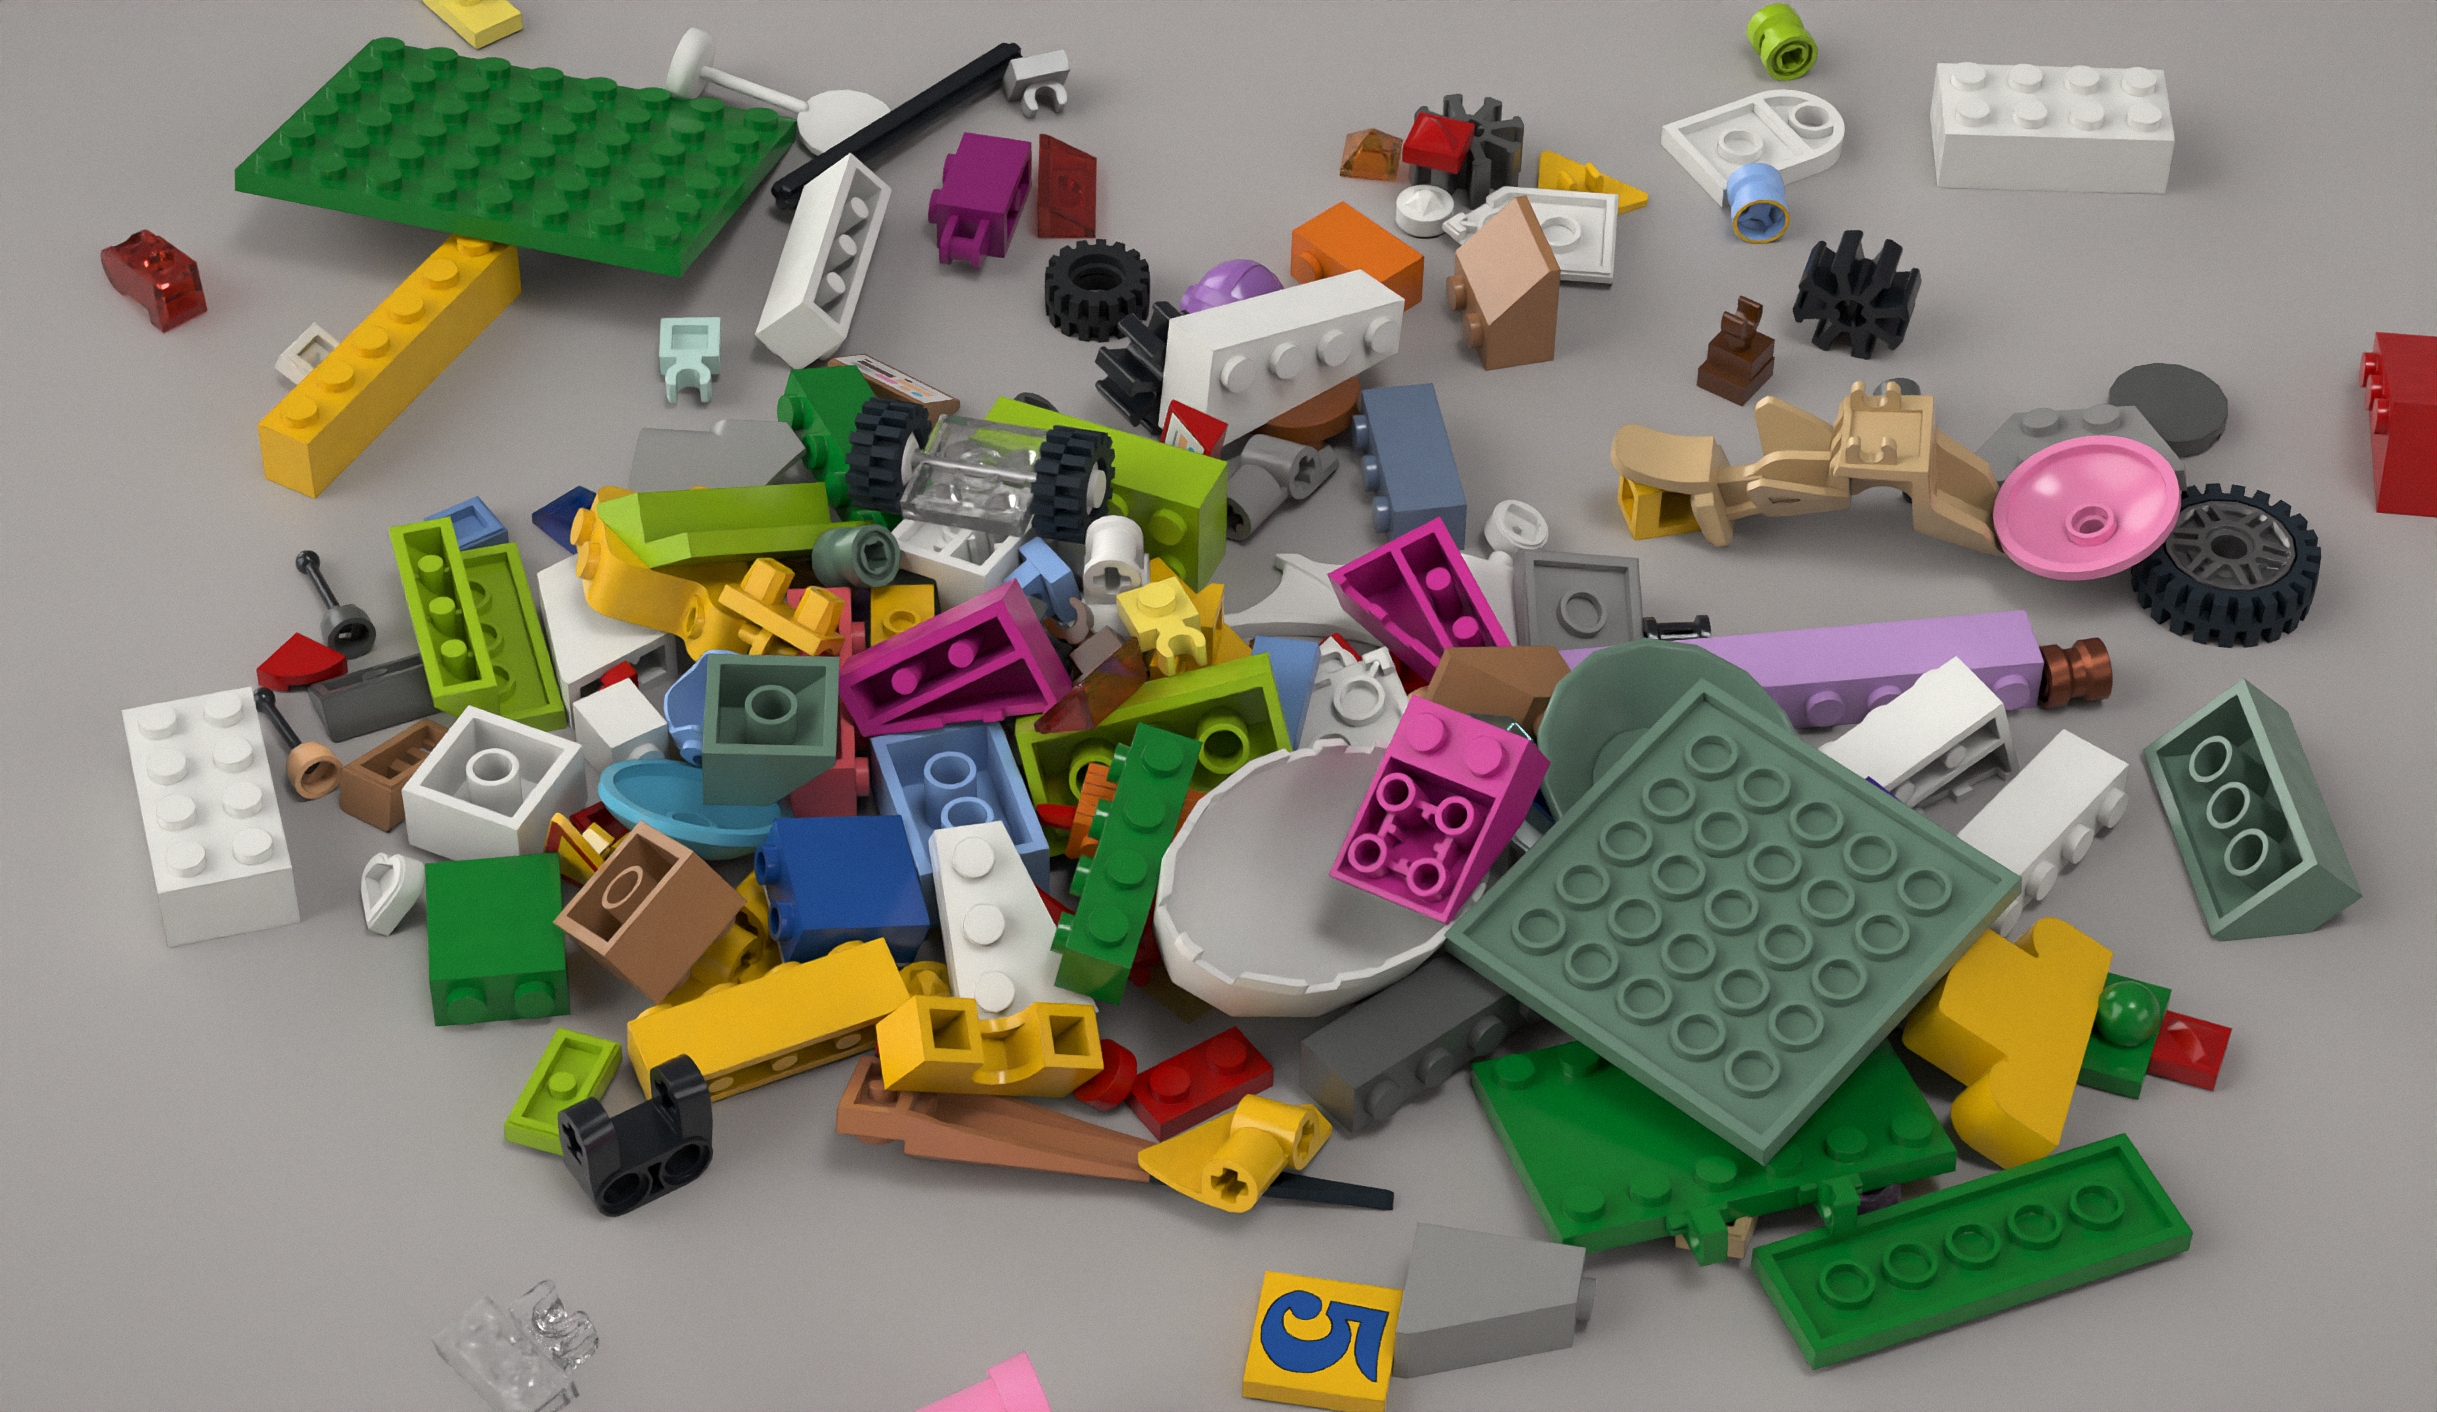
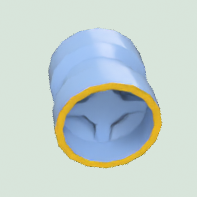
(1758, 203)

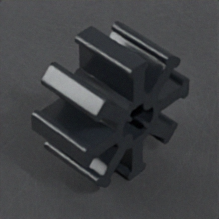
(1857, 294)
(1138, 370)

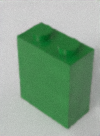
(496, 940)

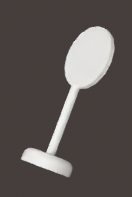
(820, 120)

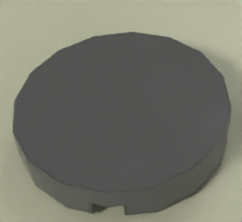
(2177, 402)

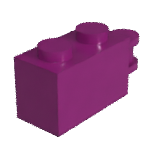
(981, 198)

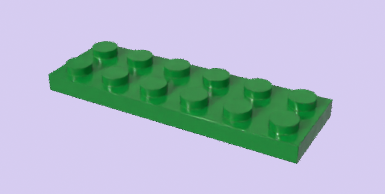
(1970, 1250)

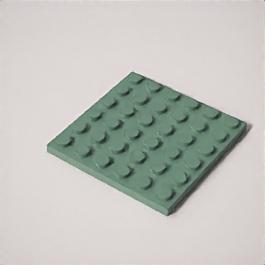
(1733, 918)

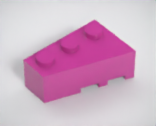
(1418, 598)

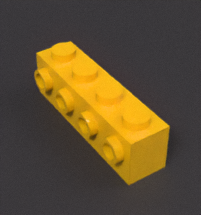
(774, 1023)

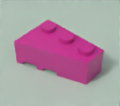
(957, 667)

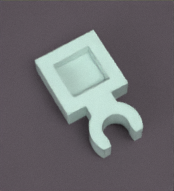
(690, 354)

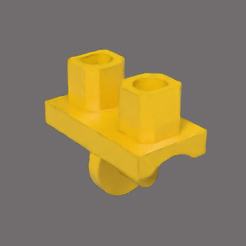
(760, 600)

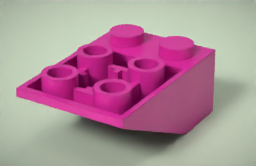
(1439, 810)

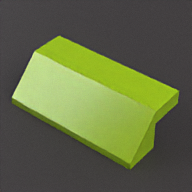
(721, 523)
(476, 626)

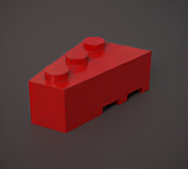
(2403, 421)

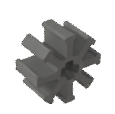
(1492, 157)

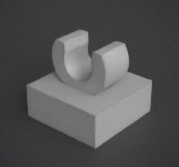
(1037, 76)

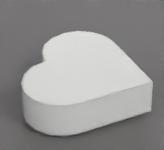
(390, 890)

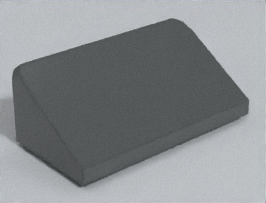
(373, 698)

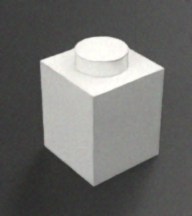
(619, 726)

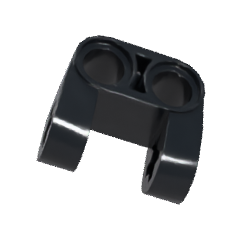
(644, 1149)

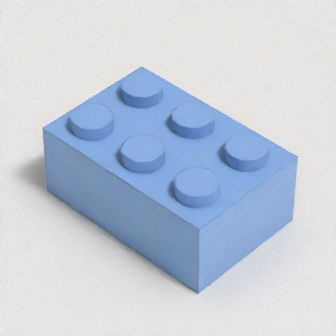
(955, 780)

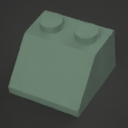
(767, 726)

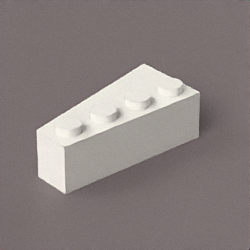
(1278, 348)

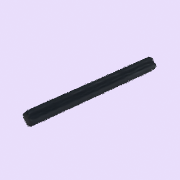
(904, 121)

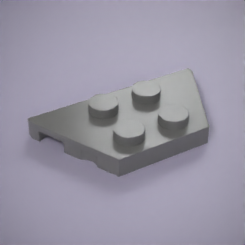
(2043, 427)

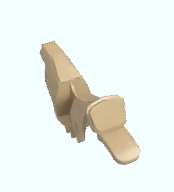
(1820, 467)

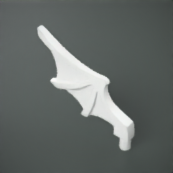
(1307, 604)

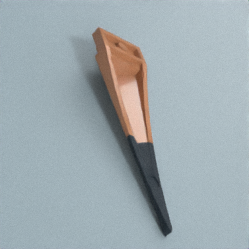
(1028, 1137)

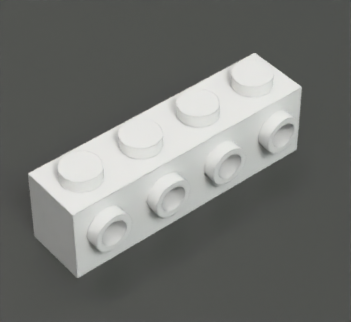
(824, 263)

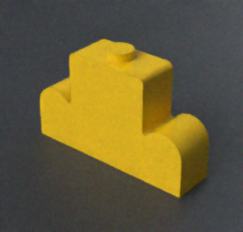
(2014, 1033)

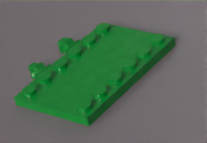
(1628, 1167)

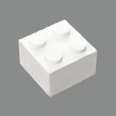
(492, 789)

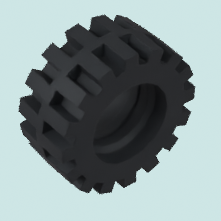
(1095, 268)

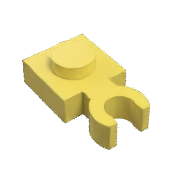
(1163, 620)

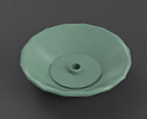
(1617, 698)

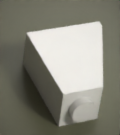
(590, 644)

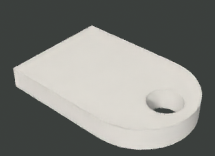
(1757, 130)

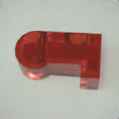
(156, 277)

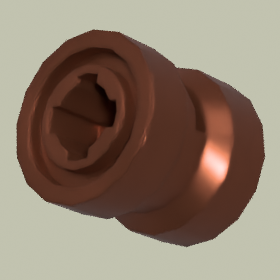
(2075, 672)

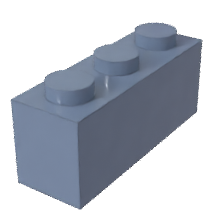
(1408, 461)

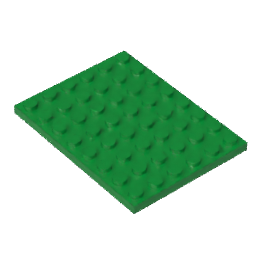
(520, 156)

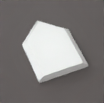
(1574, 223)
(1356, 702)

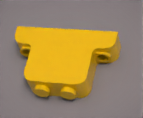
(664, 598)

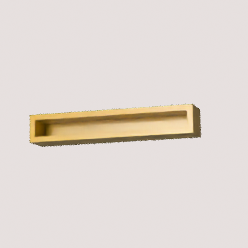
(387, 362)

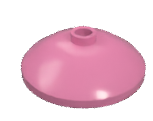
(2087, 508)

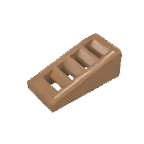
(375, 780)

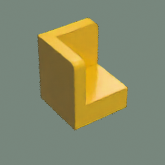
(1655, 511)

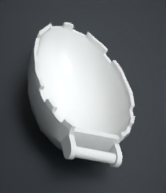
(1251, 900)

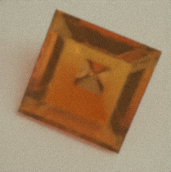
(1371, 155)

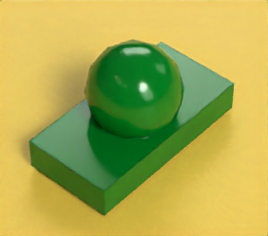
(2123, 1035)

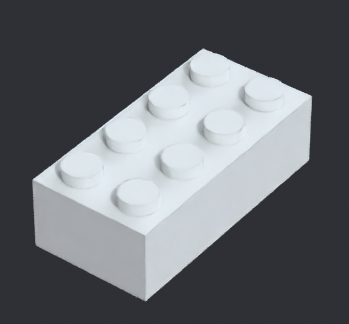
(2051, 128)
(210, 817)

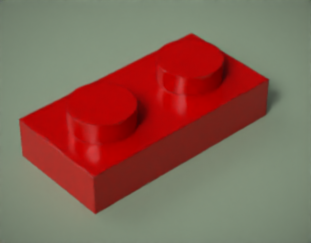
(1198, 1083)

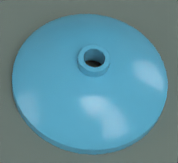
(671, 800)

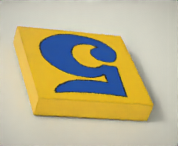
(1322, 1343)

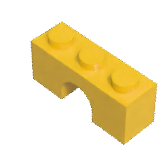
(947, 1049)

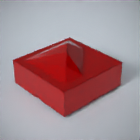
(1438, 143)
(2189, 1050)

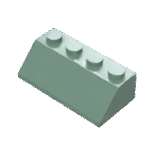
(2251, 819)

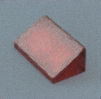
(1065, 190)
(1098, 692)

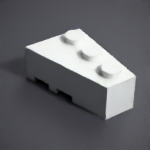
(1932, 739)
(994, 923)

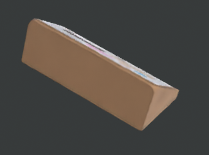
(896, 385)

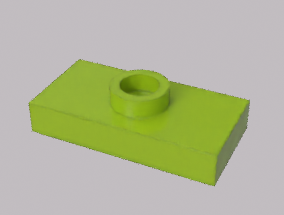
(567, 1073)

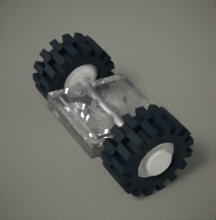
(978, 472)

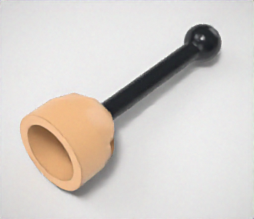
(310, 765)

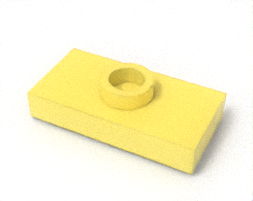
(479, 20)

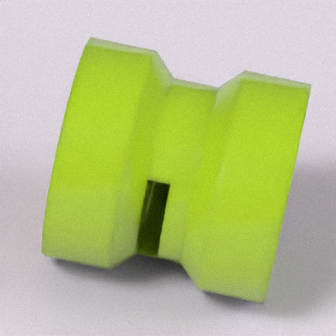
(1782, 42)

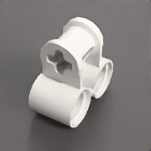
(1113, 566)

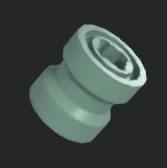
(856, 557)

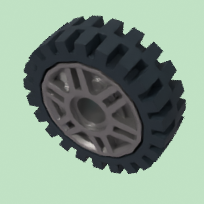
(2231, 568)

